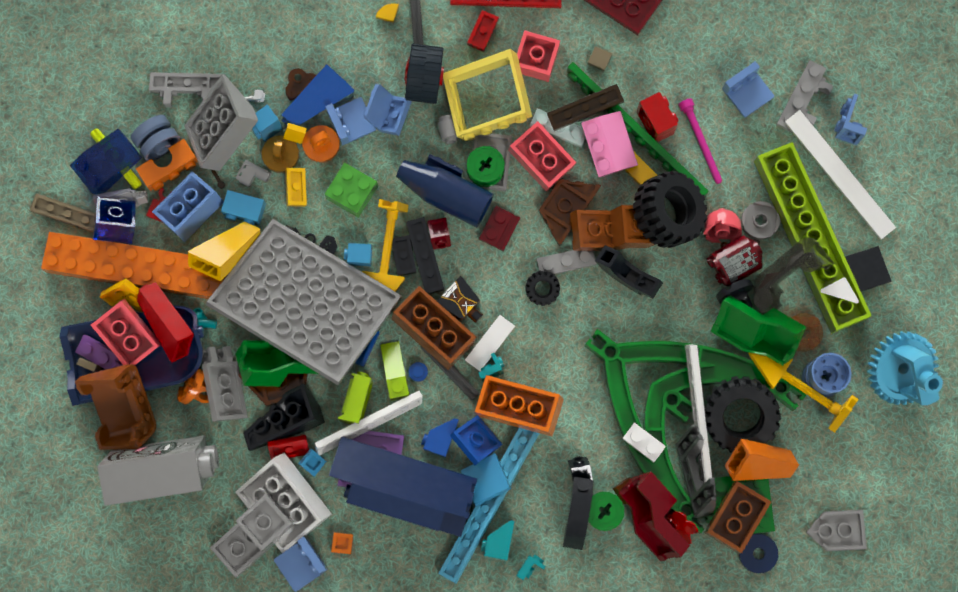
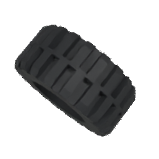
(652, 215)
(738, 389)

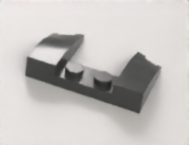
(701, 494)

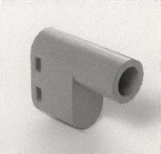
(250, 172)

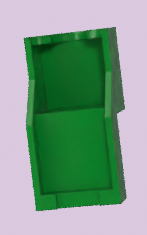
(758, 333)
(265, 364)

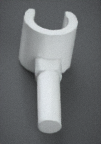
(258, 96)

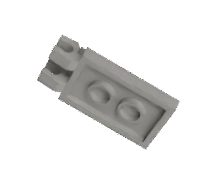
(223, 385)

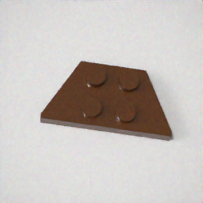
(563, 200)
(272, 395)

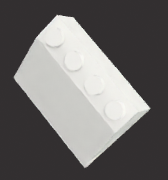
(291, 496)

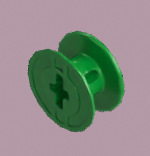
(480, 157)
(616, 511)

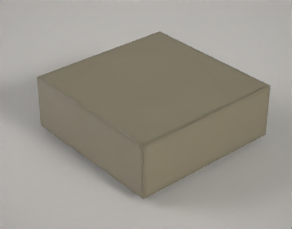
(599, 58)
(88, 365)

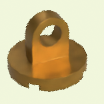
(280, 154)

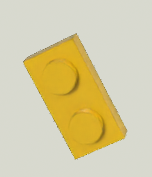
(296, 187)

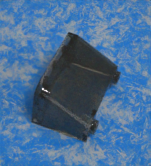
(804, 254)

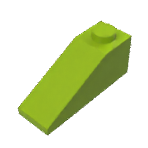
(394, 371)

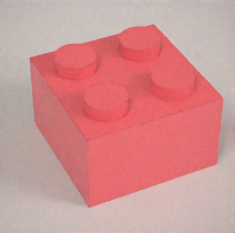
(537, 55)

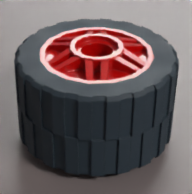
(424, 73)

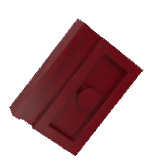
(499, 228)

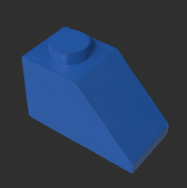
(439, 438)

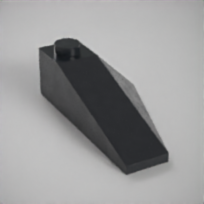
(290, 416)

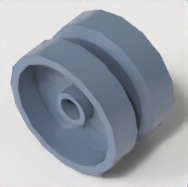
(155, 137)

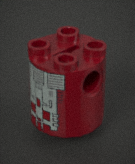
(736, 260)

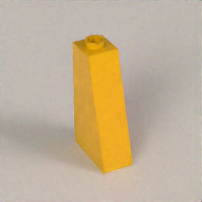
(224, 251)

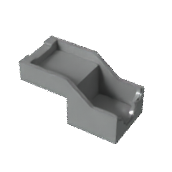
(252, 535)

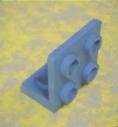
(747, 90)
(350, 120)
(846, 130)
(300, 564)

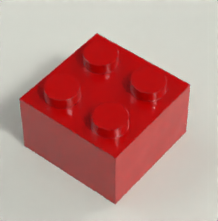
(657, 117)

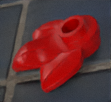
(682, 525)

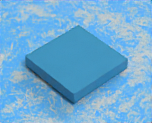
(490, 479)

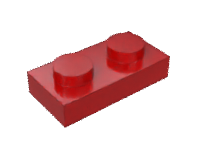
(483, 30)
(291, 446)

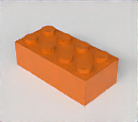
(519, 405)

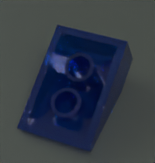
(106, 162)

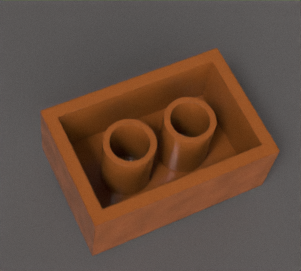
(737, 517)

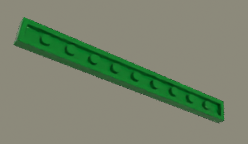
(642, 138)

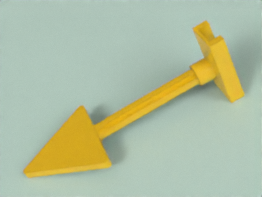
(390, 281)
(774, 372)

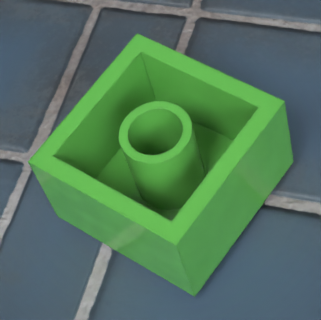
(351, 190)

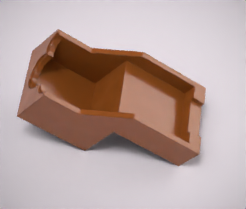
(611, 228)

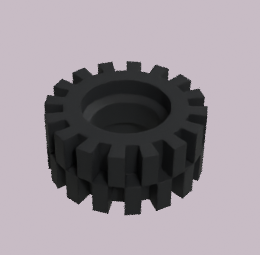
(542, 299)

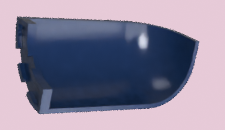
(154, 370)

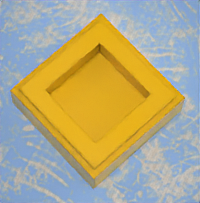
(294, 133)

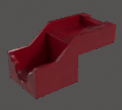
(649, 505)

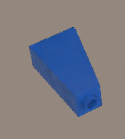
(321, 91)

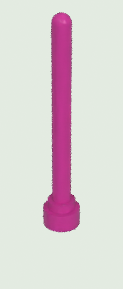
(687, 107)

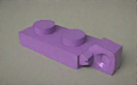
(97, 353)

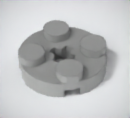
(769, 215)

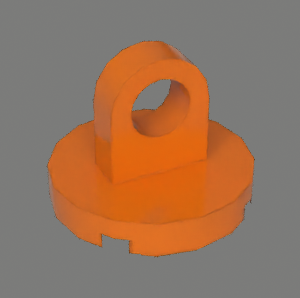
(321, 143)
(192, 389)

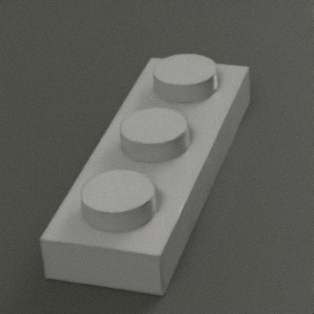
(566, 261)

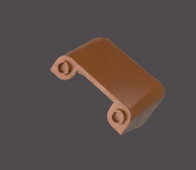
(120, 406)

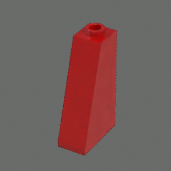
(165, 321)

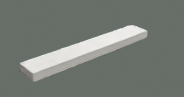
(369, 422)

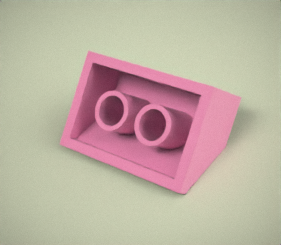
(609, 144)

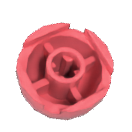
(722, 225)

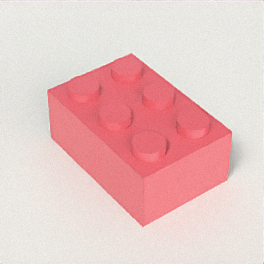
(542, 156)
(126, 333)

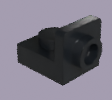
(580, 468)

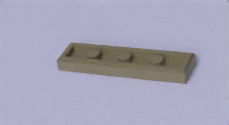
(63, 212)

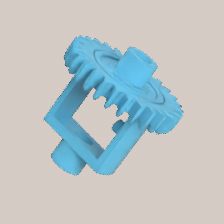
(905, 370)

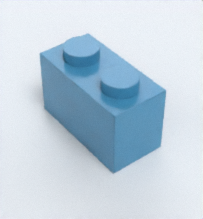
(267, 124)
(243, 208)

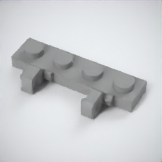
(188, 83)
(808, 84)

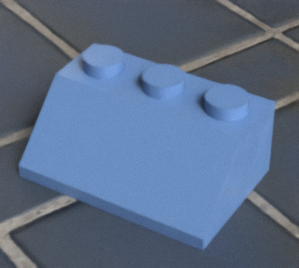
(188, 206)

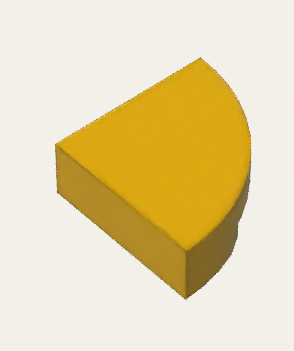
(388, 12)

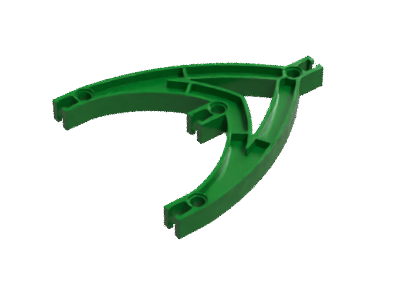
(714, 367)

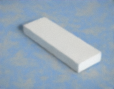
(490, 343)

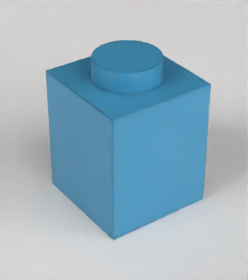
(358, 254)

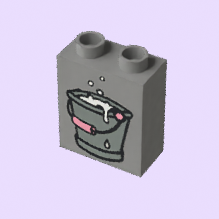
(157, 470)

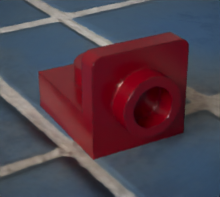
(439, 233)

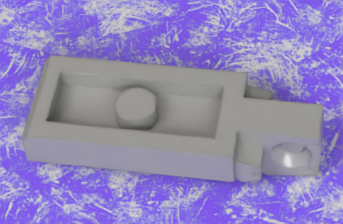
(126, 194)

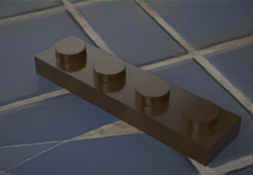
(585, 107)

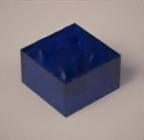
(114, 220)

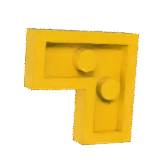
(122, 290)

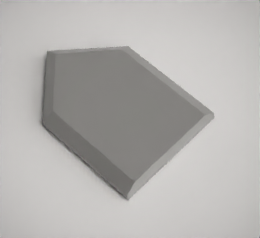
(839, 530)

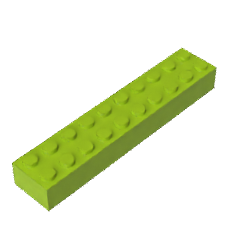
(804, 218)

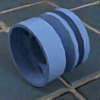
(834, 368)

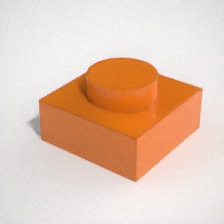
(342, 543)

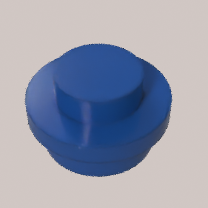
(418, 371)

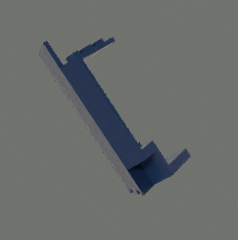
(403, 487)

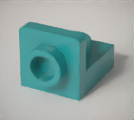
(494, 370)
(527, 569)

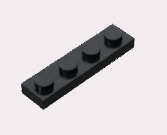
(425, 255)

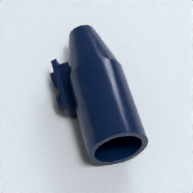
(445, 189)

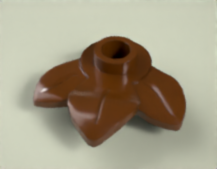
(295, 87)

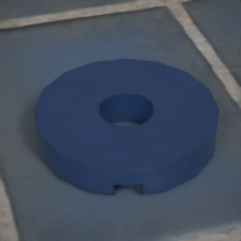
(770, 554)

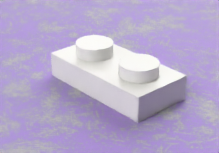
(644, 442)

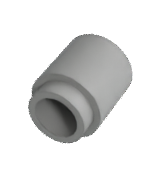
(447, 129)

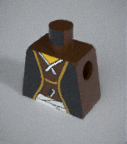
(461, 301)

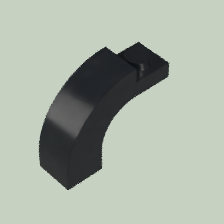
(624, 272)
(578, 513)

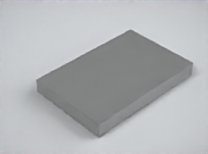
(502, 144)

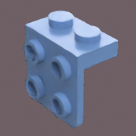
(386, 111)

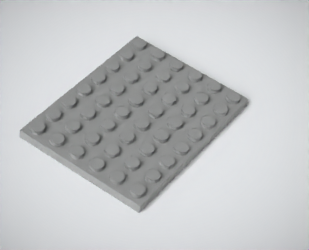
(304, 301)

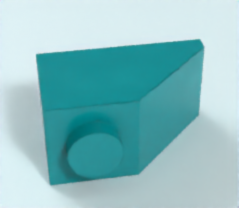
(499, 542)

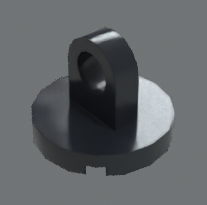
(737, 290)

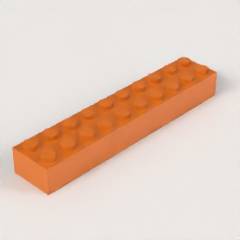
(116, 261)

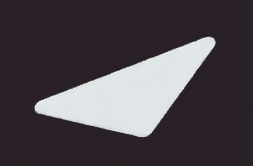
(841, 290)

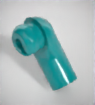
(203, 321)

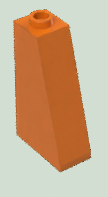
(760, 461)

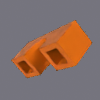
(155, 176)

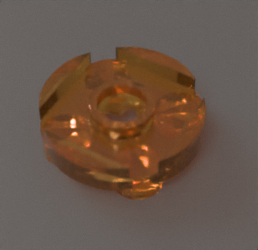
(815, 334)

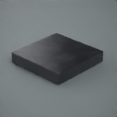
(868, 268)

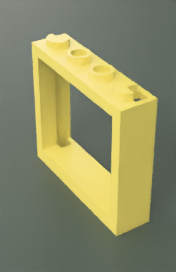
(476, 68)

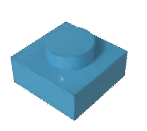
(312, 462)

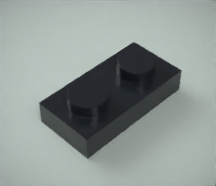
(403, 255)

